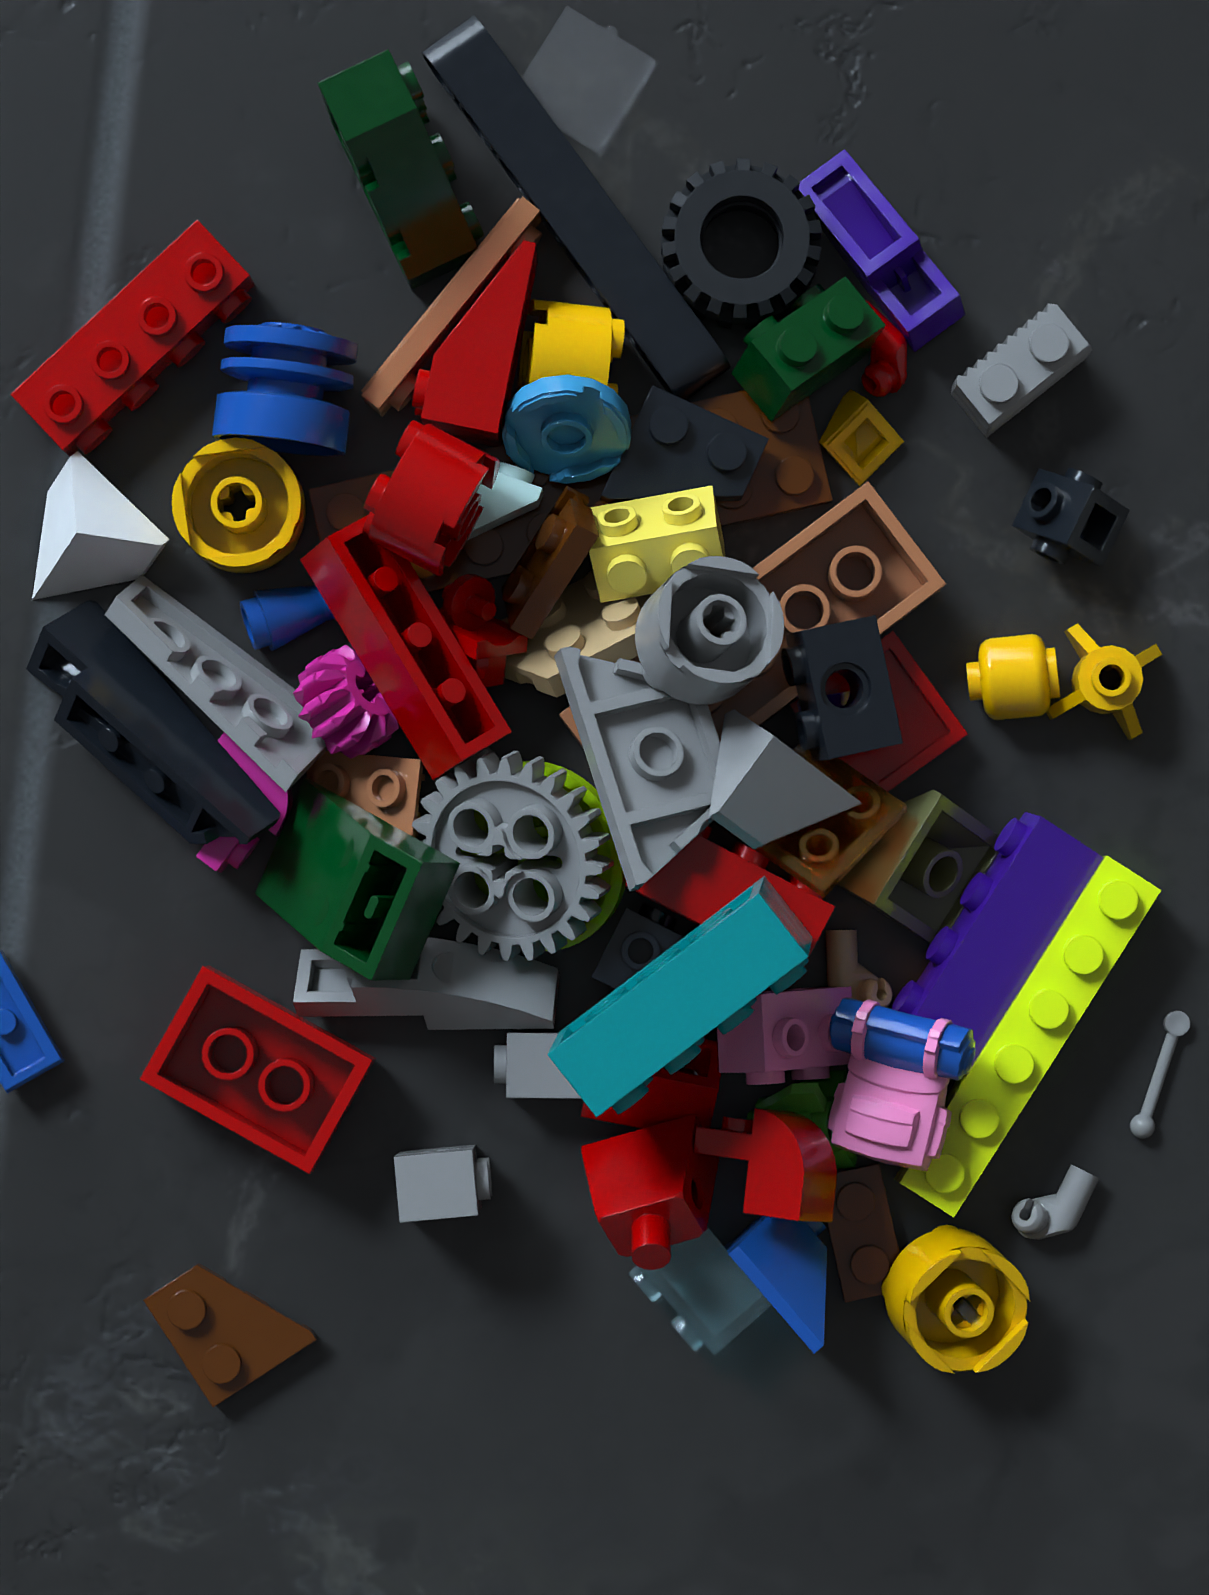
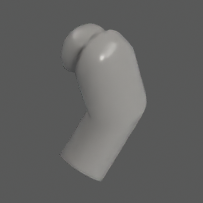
(1056, 1212)

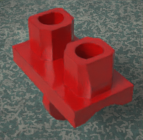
(484, 639)

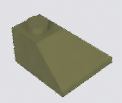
(923, 865)

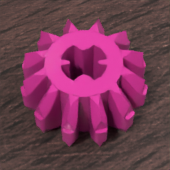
(344, 704)

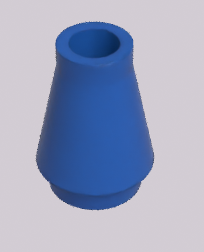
(283, 615)

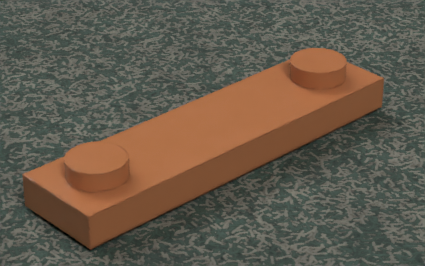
(396, 378)

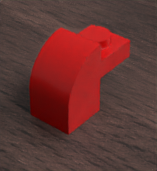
(788, 1164)

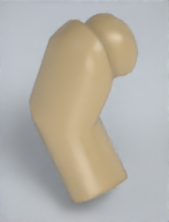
(845, 970)

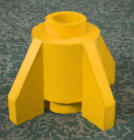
(1087, 686)

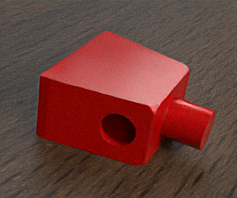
(651, 1189)

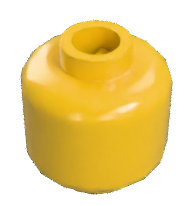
(1014, 677)

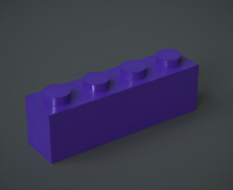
(1002, 928)

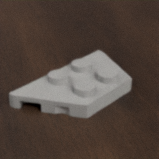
(646, 756)

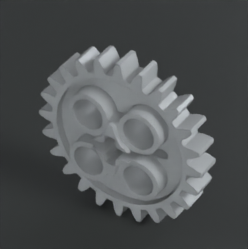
(509, 801)

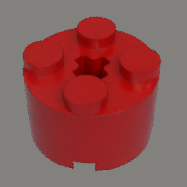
(430, 498)

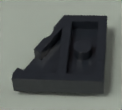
(683, 449)

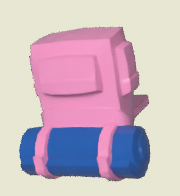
(895, 1082)

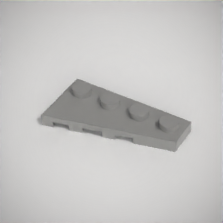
(221, 679)

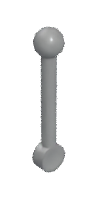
(1175, 1024)

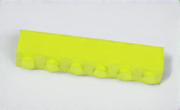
(1033, 1032)

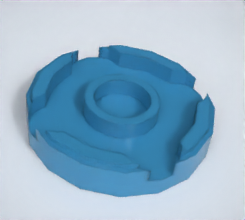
(566, 428)

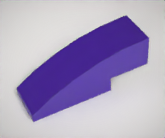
(882, 251)

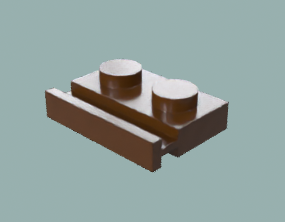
(549, 562)

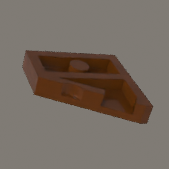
(224, 1331)

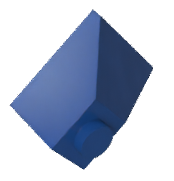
(789, 1269)

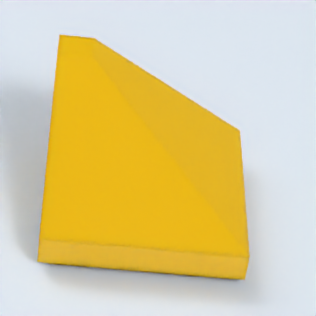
(859, 437)

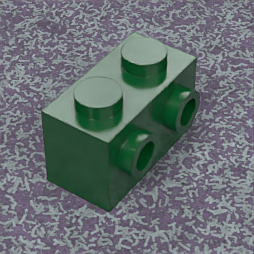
(807, 347)

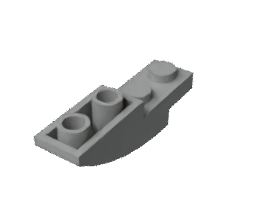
(448, 986)

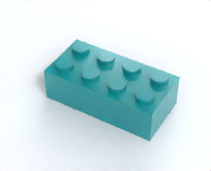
(681, 997)

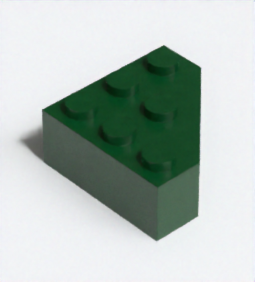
(400, 167)

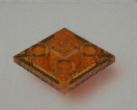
(832, 847)

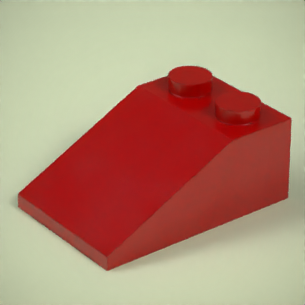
(479, 359)

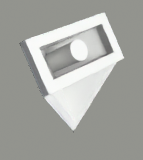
(91, 534)

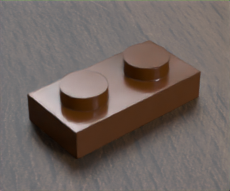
(862, 1232)

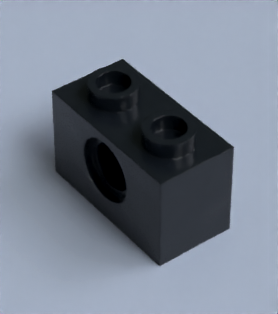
(870, 713)

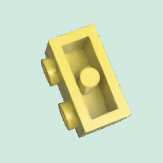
(652, 539)

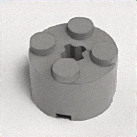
(708, 631)

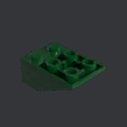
(355, 884)

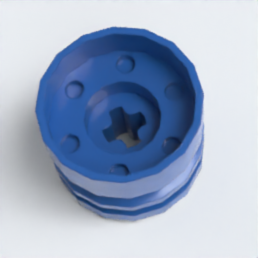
(286, 388)

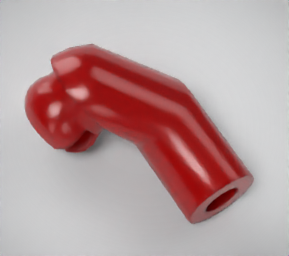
(888, 360)

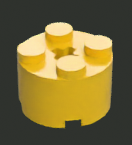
(571, 342)
(210, 484)
(936, 1273)

